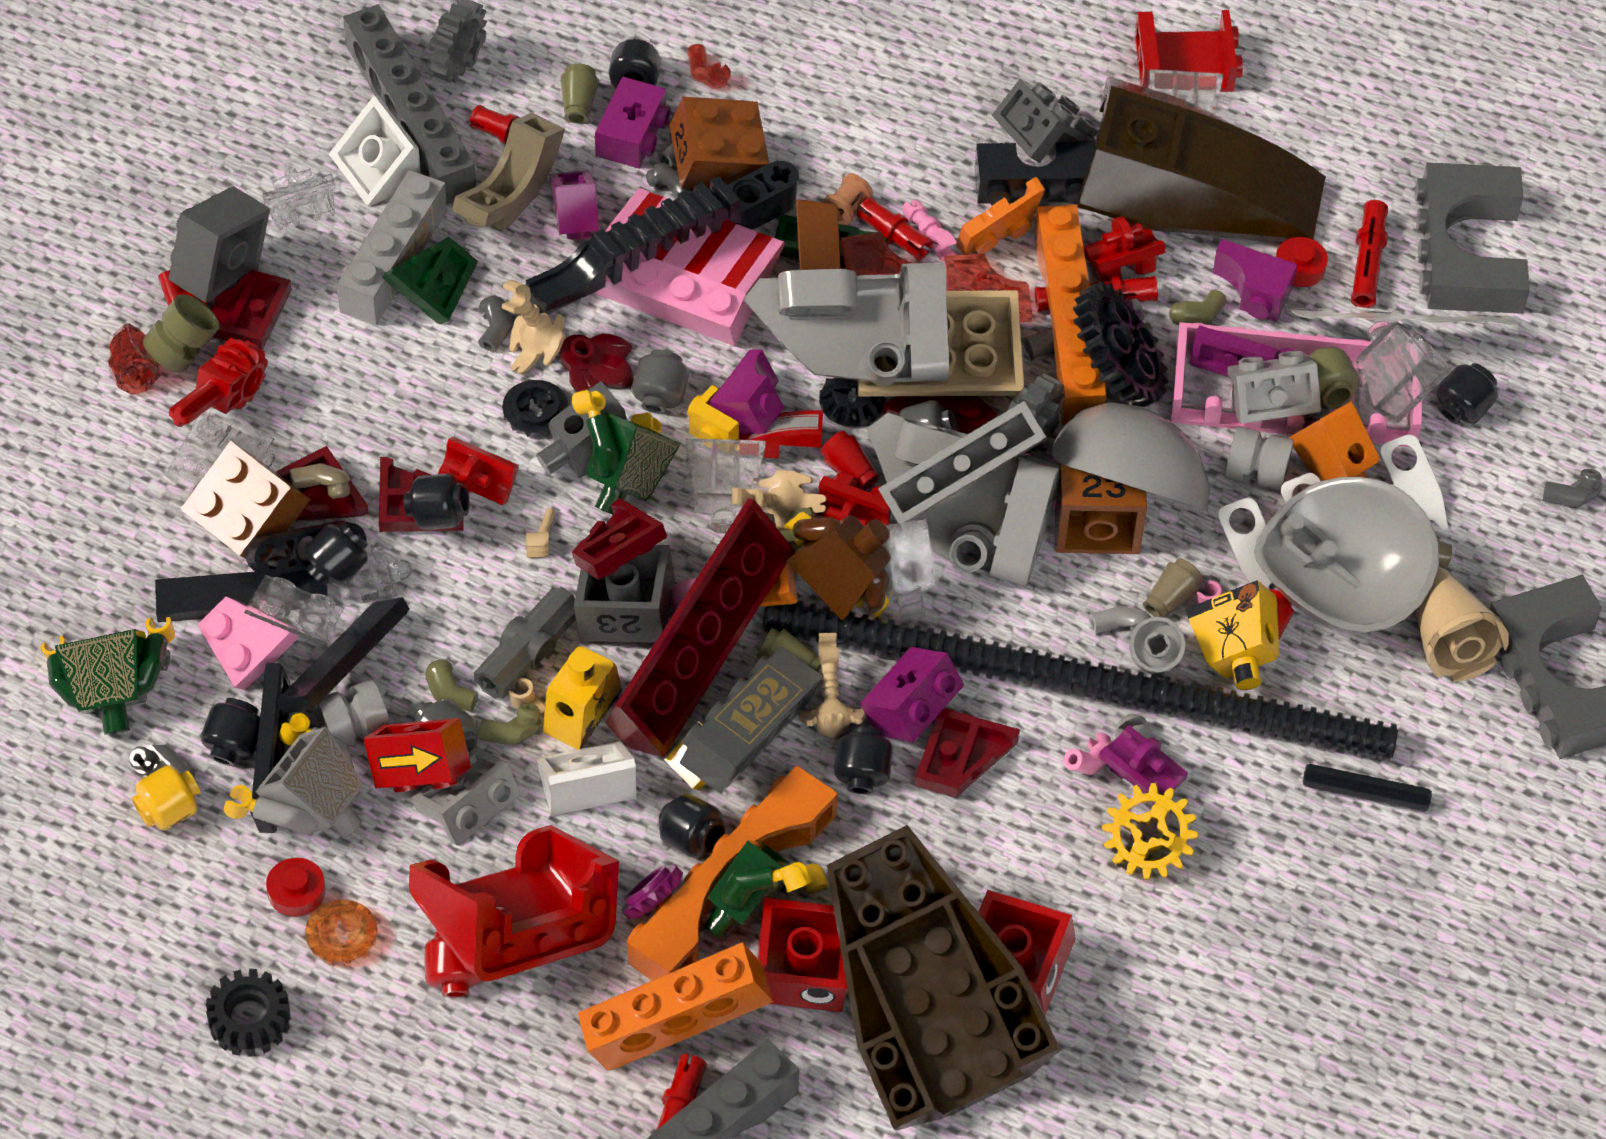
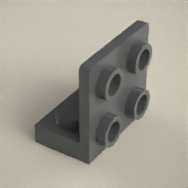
(1039, 119)

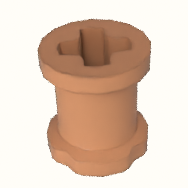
(848, 197)

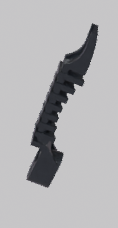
(745, 202)

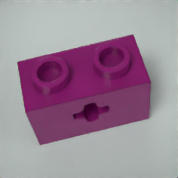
(632, 123)
(912, 694)

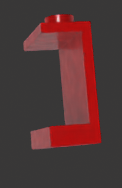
(1189, 50)

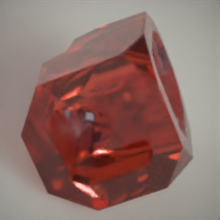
(130, 363)

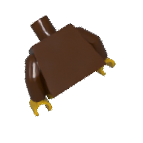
(842, 561)

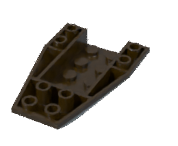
(1194, 171)
(930, 985)

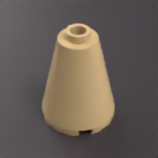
(1458, 630)

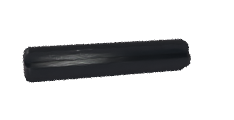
(1367, 787)

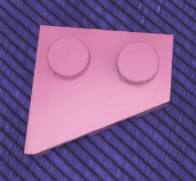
(243, 641)

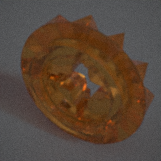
(324, 923)

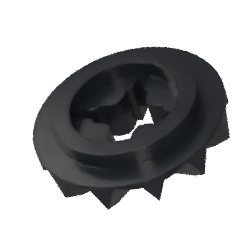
(544, 394)
(836, 407)

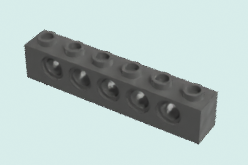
(405, 93)

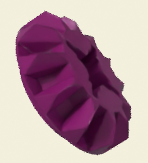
(651, 891)

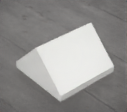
(376, 153)
(588, 777)

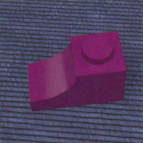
(574, 203)
(1258, 277)
(750, 394)

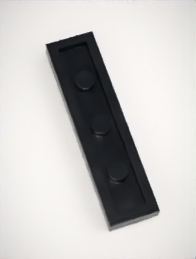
(198, 595)
(343, 655)
(269, 746)

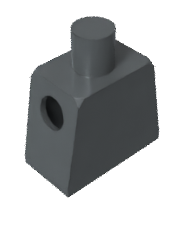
(572, 438)

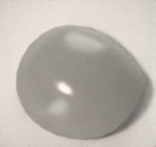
(1135, 450)
(1351, 553)

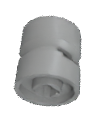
(1259, 458)
(1157, 645)
(353, 714)

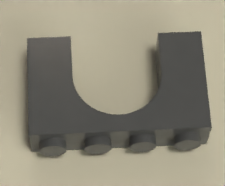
(1451, 275)
(1568, 716)

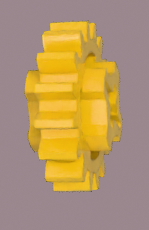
(1158, 813)

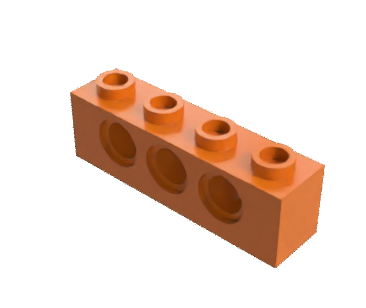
(675, 1007)

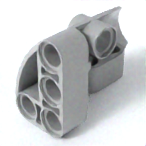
(847, 320)
(999, 512)

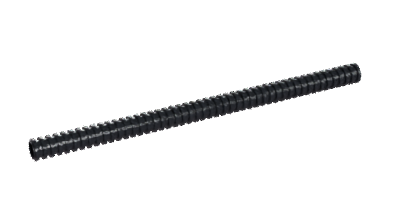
(1092, 680)

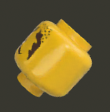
(166, 797)

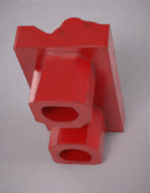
(1123, 247)
(480, 470)
(847, 499)

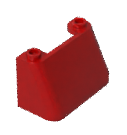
(527, 916)

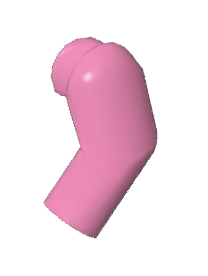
(1087, 762)

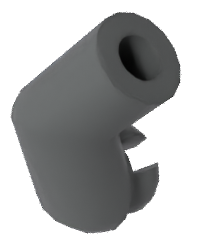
(662, 175)
(499, 321)

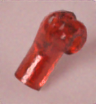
(701, 71)

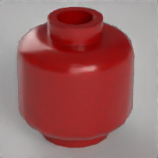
(445, 971)

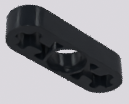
(289, 542)

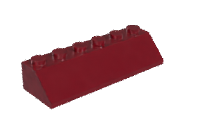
(701, 633)

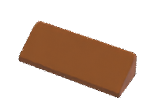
(818, 235)

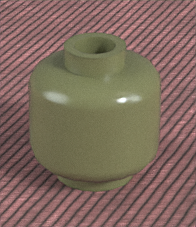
(1336, 376)

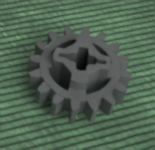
(457, 40)
(1043, 401)

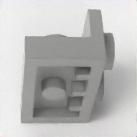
(1275, 387)
(474, 798)

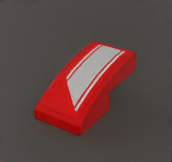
(791, 429)

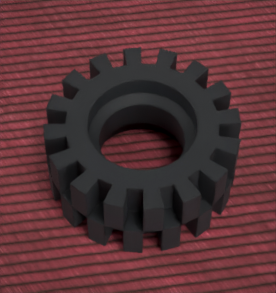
(253, 1035)

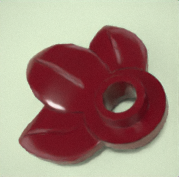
(601, 362)

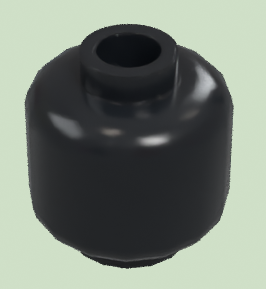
(636, 61)
(1467, 393)
(437, 501)
(336, 554)
(231, 731)
(863, 759)
(691, 825)

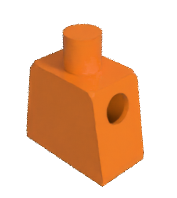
(1336, 445)

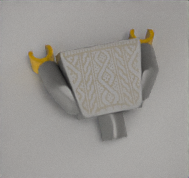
(307, 786)

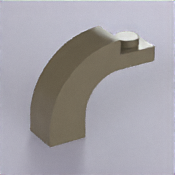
(516, 177)

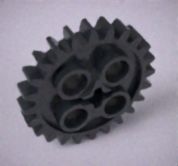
(1120, 345)

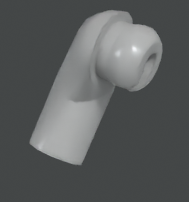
(1116, 618)

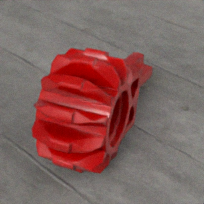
(223, 381)

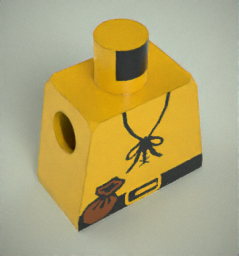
(1238, 632)
(586, 686)

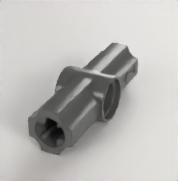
(526, 643)

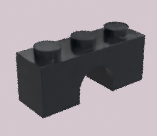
(1002, 173)

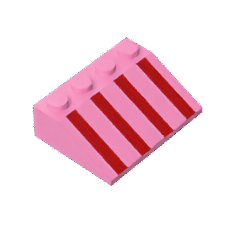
(699, 280)

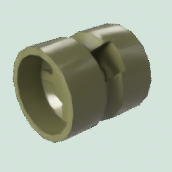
(181, 333)

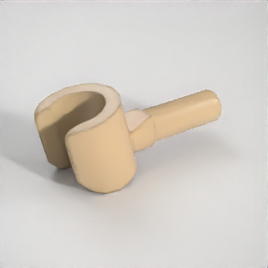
(538, 542)
(527, 698)

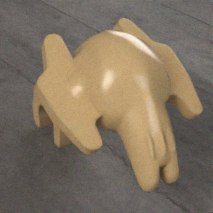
(532, 330)
(782, 497)
(831, 715)

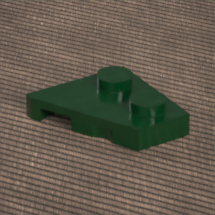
(434, 278)

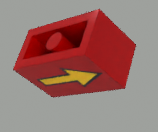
(417, 754)

